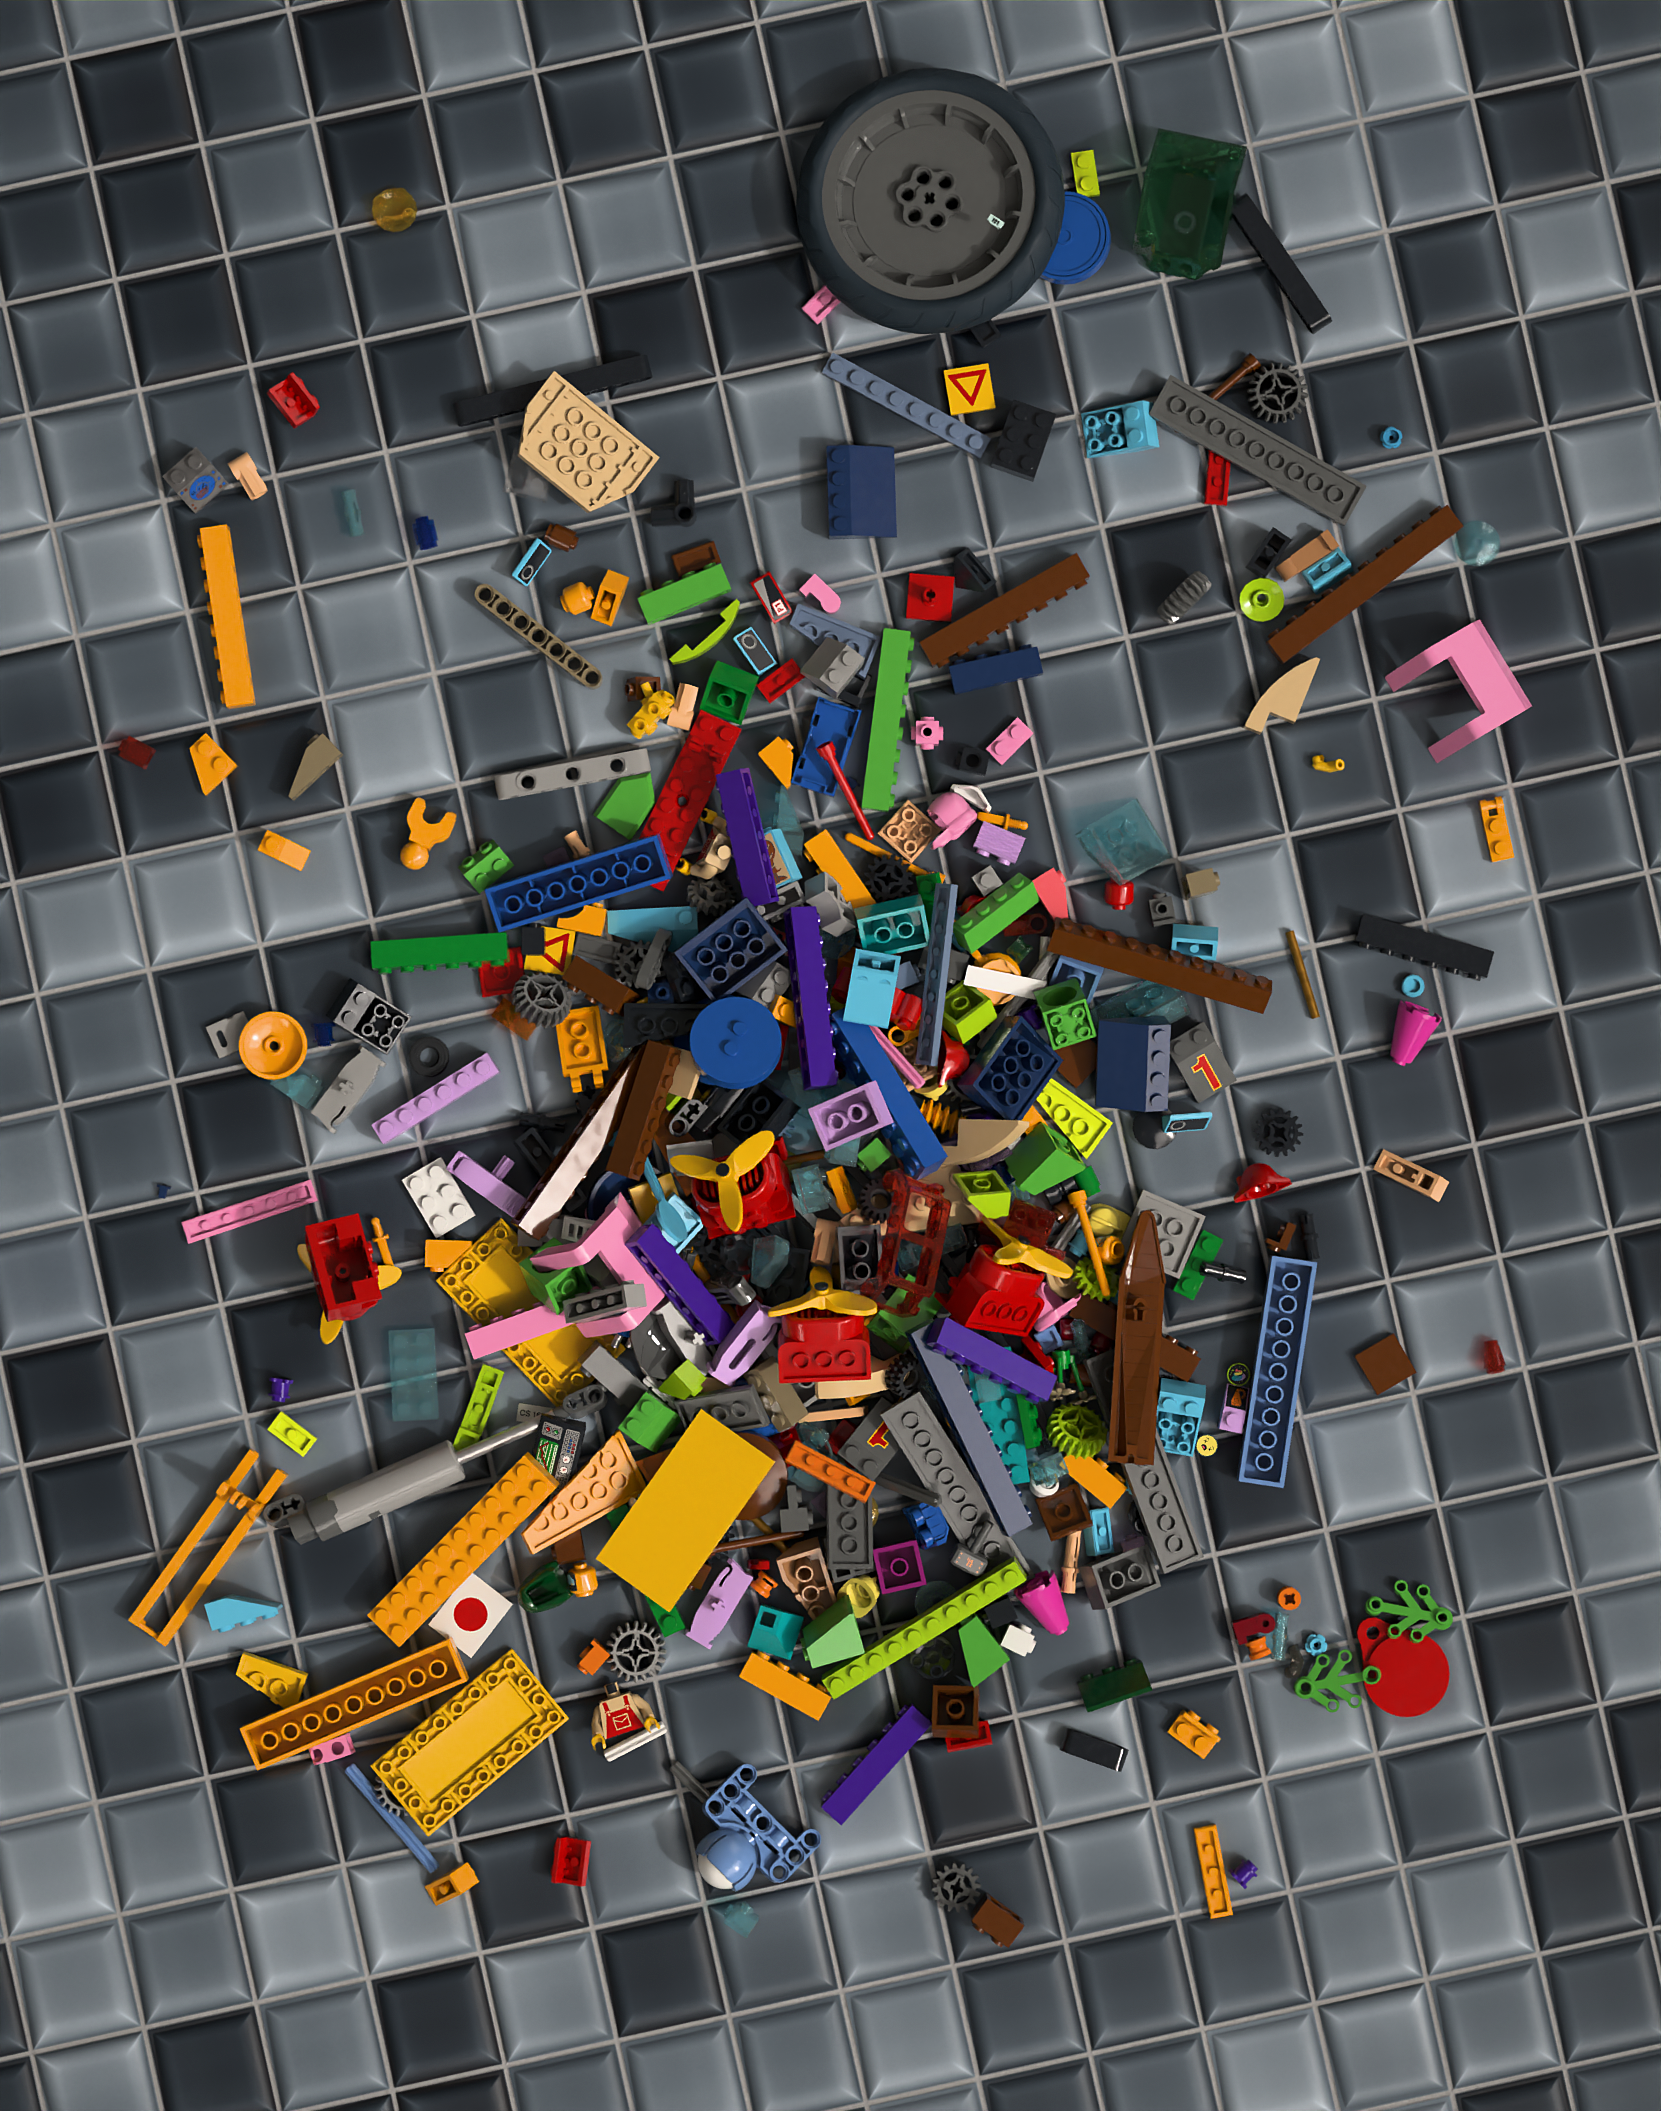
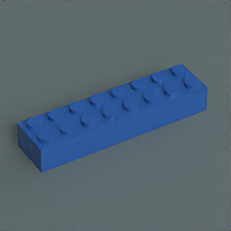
(578, 882)
(866, 1062)

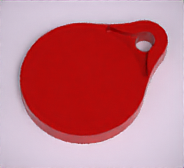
(1411, 1673)

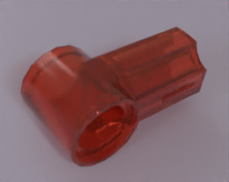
(1022, 926)

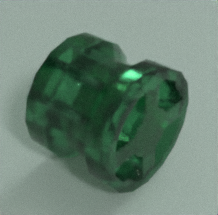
(1019, 949)

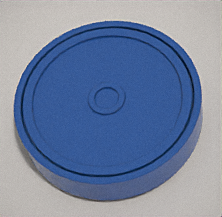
(1081, 243)
(735, 1042)

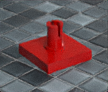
(930, 597)

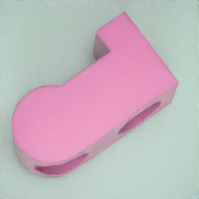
(822, 593)
(332, 1749)

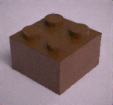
(955, 1711)
(996, 1920)

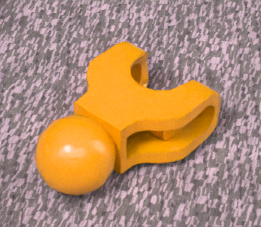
(424, 835)

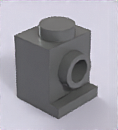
(1161, 919)

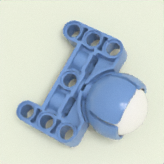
(731, 1854)

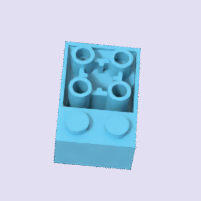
(1120, 429)
(871, 988)
(1179, 1415)
(233, 1609)

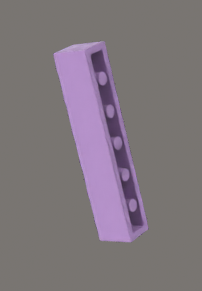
(435, 1098)

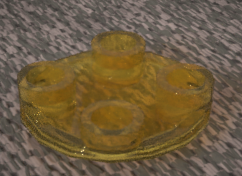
(394, 209)

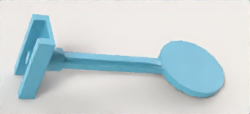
(666, 1213)

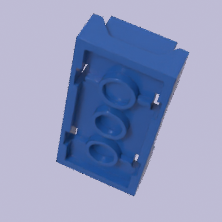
(831, 726)

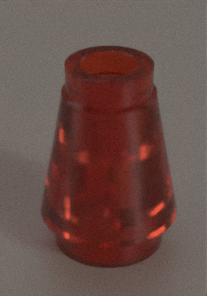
(1493, 1357)

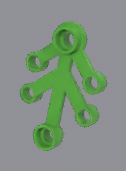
(1412, 1612)
(1334, 1681)

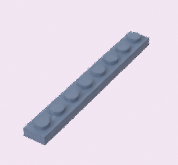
(906, 405)
(936, 974)

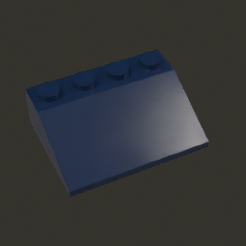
(861, 492)
(731, 950)
(1133, 1063)
(1010, 1070)

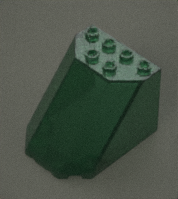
(1192, 177)

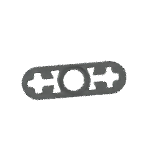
(654, 958)

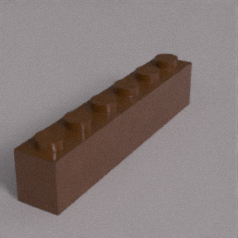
(643, 1110)
(1104, 1318)

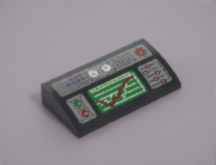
(558, 1448)

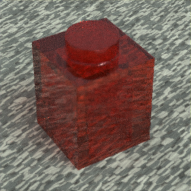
(136, 752)

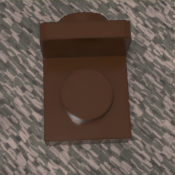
(634, 691)
(1285, 1234)

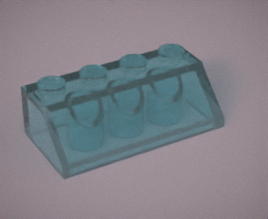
(1143, 1000)

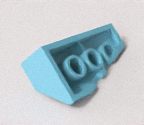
(644, 923)

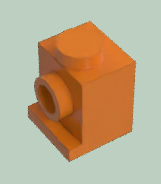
(592, 1657)

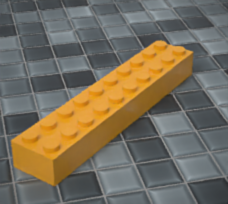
(463, 1549)
(354, 1703)

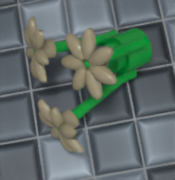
(1062, 1360)

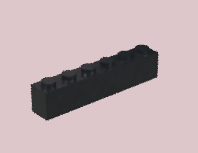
(1423, 946)

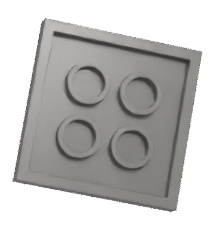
(1175, 1227)

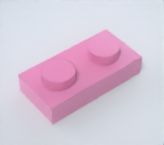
(1009, 741)

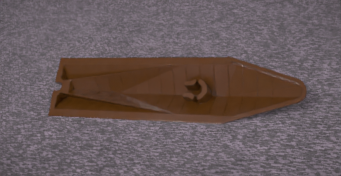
(1138, 1348)

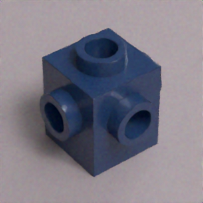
(661, 993)

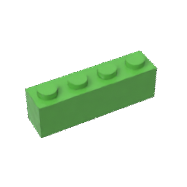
(684, 594)
(995, 912)

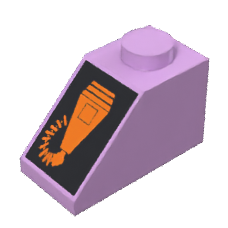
(1233, 1408)

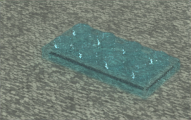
(413, 1374)

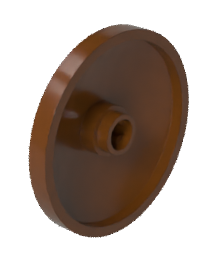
(772, 1486)

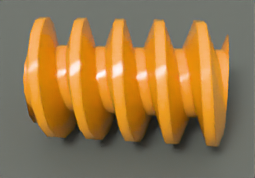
(941, 1117)

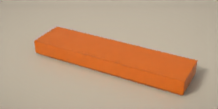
(830, 1471)

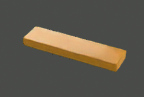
(1213, 1871)

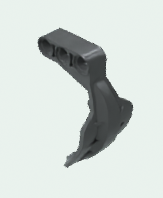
(651, 1346)

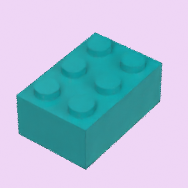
(893, 925)

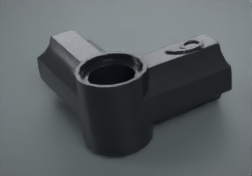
(670, 514)

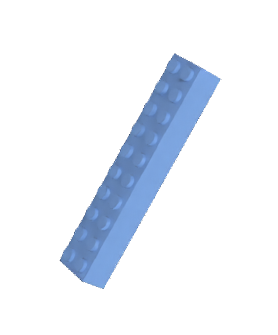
(1276, 1371)

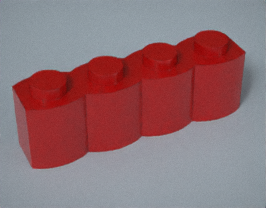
(905, 1008)

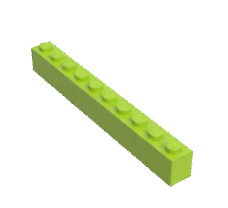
(924, 1627)

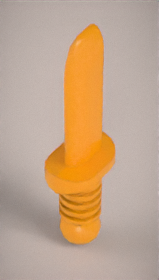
(1001, 820)
(381, 1241)

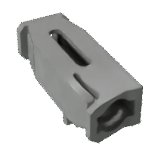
(348, 1088)
(682, 1337)

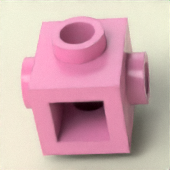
(923, 741)

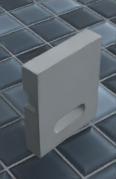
(231, 1029)

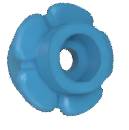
(1391, 431)

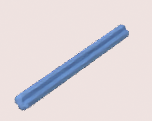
(394, 1821)

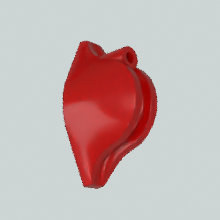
(952, 1059)
(1259, 1181)

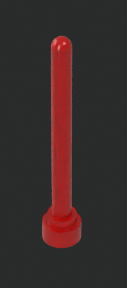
(827, 751)

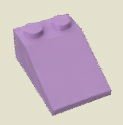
(850, 1115)

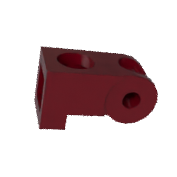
(1251, 1625)

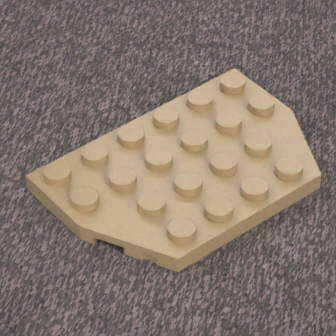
(581, 447)

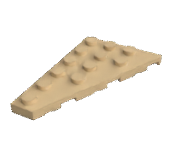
(917, 1214)

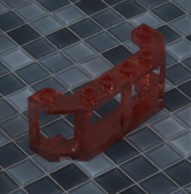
(931, 1243)

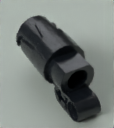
(708, 1110)

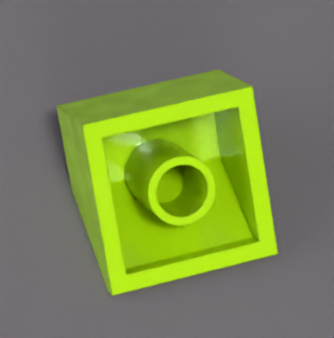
(966, 1012)
(985, 1192)

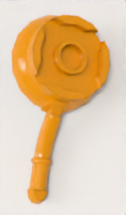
(996, 962)

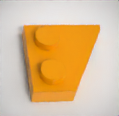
(210, 763)

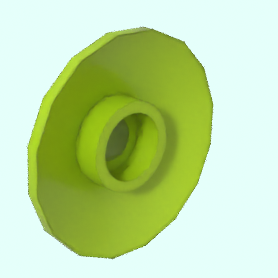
(1264, 609)

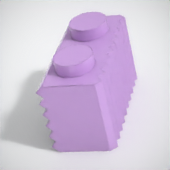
(998, 843)

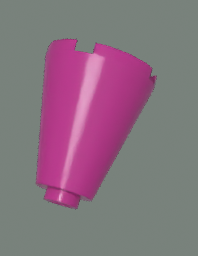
(1411, 1031)
(1045, 1601)

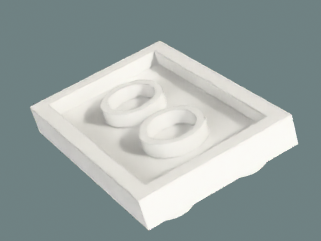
(438, 1197)

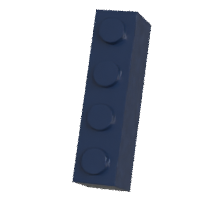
(995, 670)

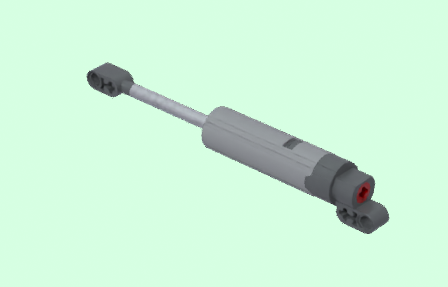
(406, 1479)

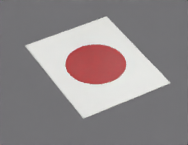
(470, 1614)

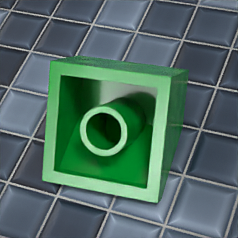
(729, 692)

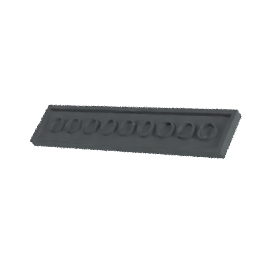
(1257, 450)
(947, 1474)
(1151, 1485)

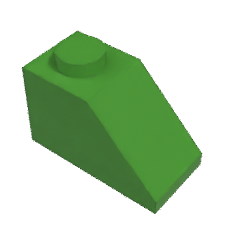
(872, 1156)

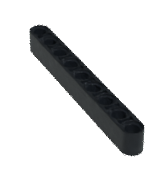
(585, 381)

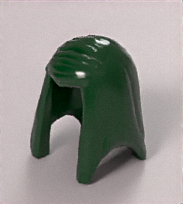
(544, 1589)

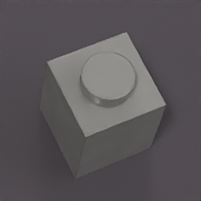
(986, 881)

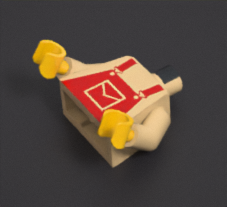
(715, 852)
(620, 1715)

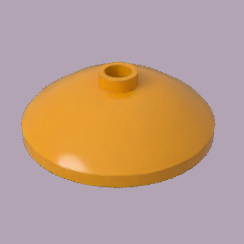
(256, 1041)

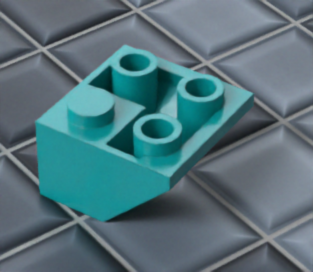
(775, 1631)

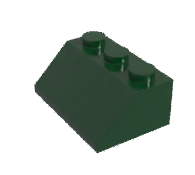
(1114, 1685)

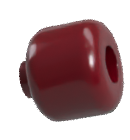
(1064, 1329)
(1101, 1343)

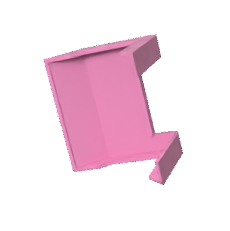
(1483, 676)
(607, 1239)

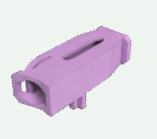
(488, 1183)
(743, 1344)
(719, 1604)

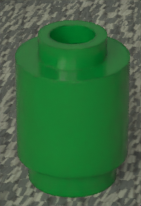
(1087, 1181)

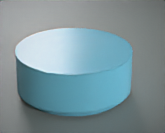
(1412, 986)

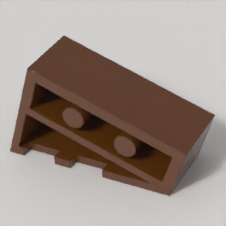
(599, 986)

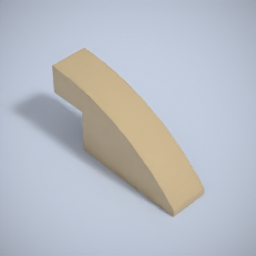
(1283, 697)
(982, 1139)
(853, 1388)

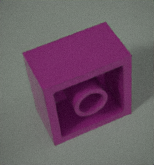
(899, 1566)

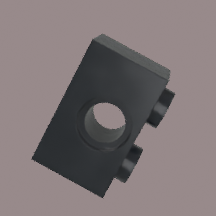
(1268, 553)

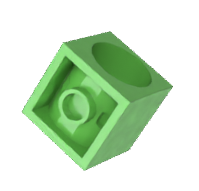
(1064, 1014)
(554, 1285)

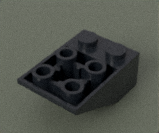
(368, 1016)

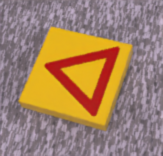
(969, 389)
(558, 952)

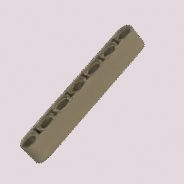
(533, 626)

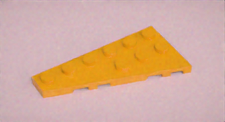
(595, 1490)

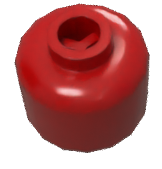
(1118, 895)

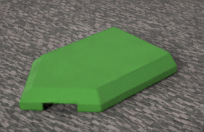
(627, 804)

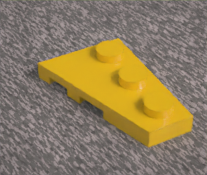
(274, 1679)

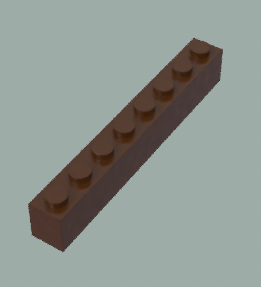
(1004, 610)

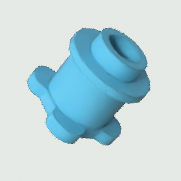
(1079, 1244)

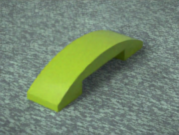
(686, 654)
(479, 1407)

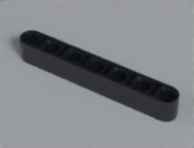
(1280, 264)

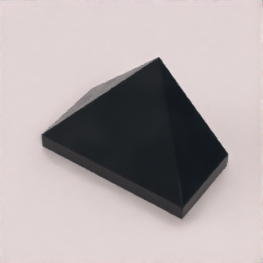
(971, 573)

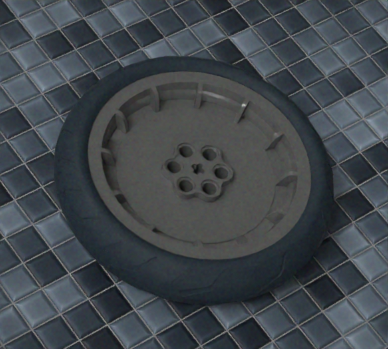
(943, 129)

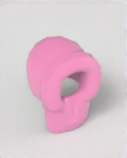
(952, 816)
(1054, 1307)

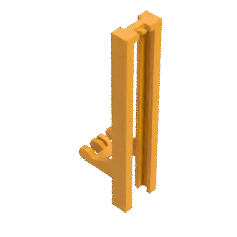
(225, 1490)

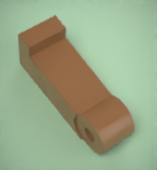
(1307, 555)

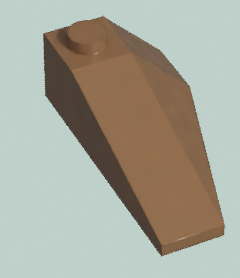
(807, 1576)

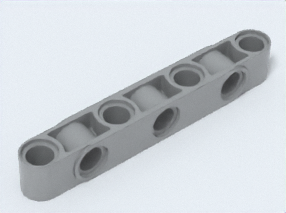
(555, 778)

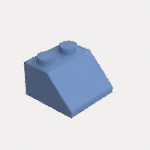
(1086, 974)

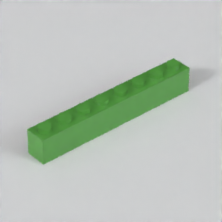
(886, 719)

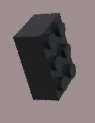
(1023, 440)
(758, 1110)

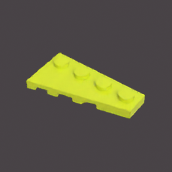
(1074, 1117)

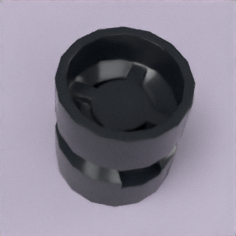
(1055, 1193)

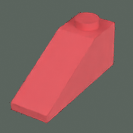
(1052, 893)

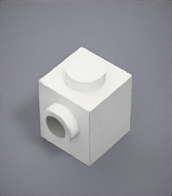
(1018, 1639)

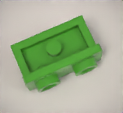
(485, 866)

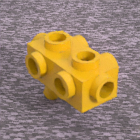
(655, 707)

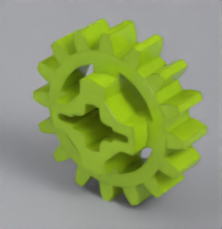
(1087, 1280)

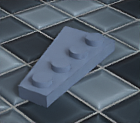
(818, 626)

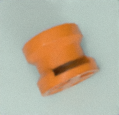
(762, 1585)
(1288, 1598)
(1258, 1647)

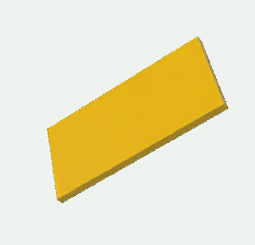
(491, 1284)
(685, 1510)
(469, 1742)

